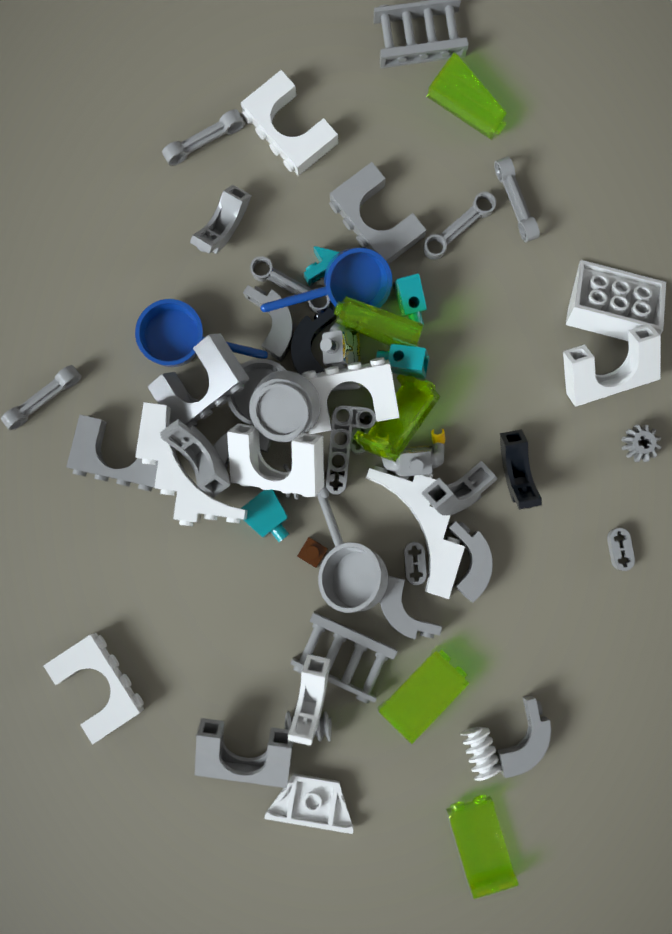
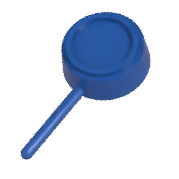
(351, 274)
(171, 330)

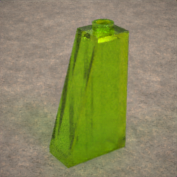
(467, 98)
(377, 323)

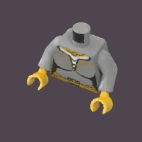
(340, 346)
(419, 459)

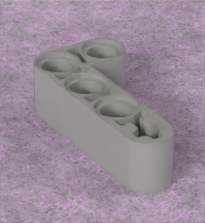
(344, 449)

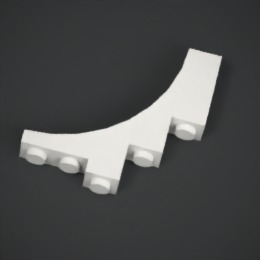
(171, 475)
(443, 554)

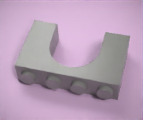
(348, 200)
(225, 378)
(87, 457)
(218, 762)

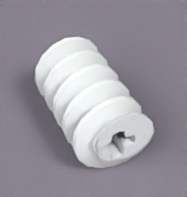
(482, 752)

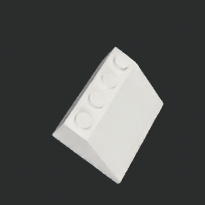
(615, 301)

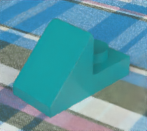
(317, 271)

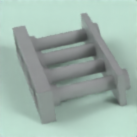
(425, 52)
(362, 643)

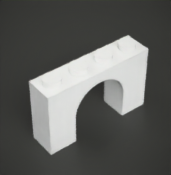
(297, 151)
(638, 369)
(374, 376)
(250, 469)
(122, 703)

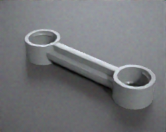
(228, 124)
(506, 173)
(460, 225)
(284, 281)
(63, 380)

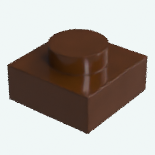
(312, 552)

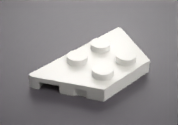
(312, 803)

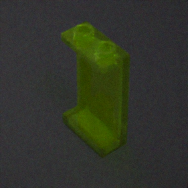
(390, 437)
(424, 695)
(481, 846)

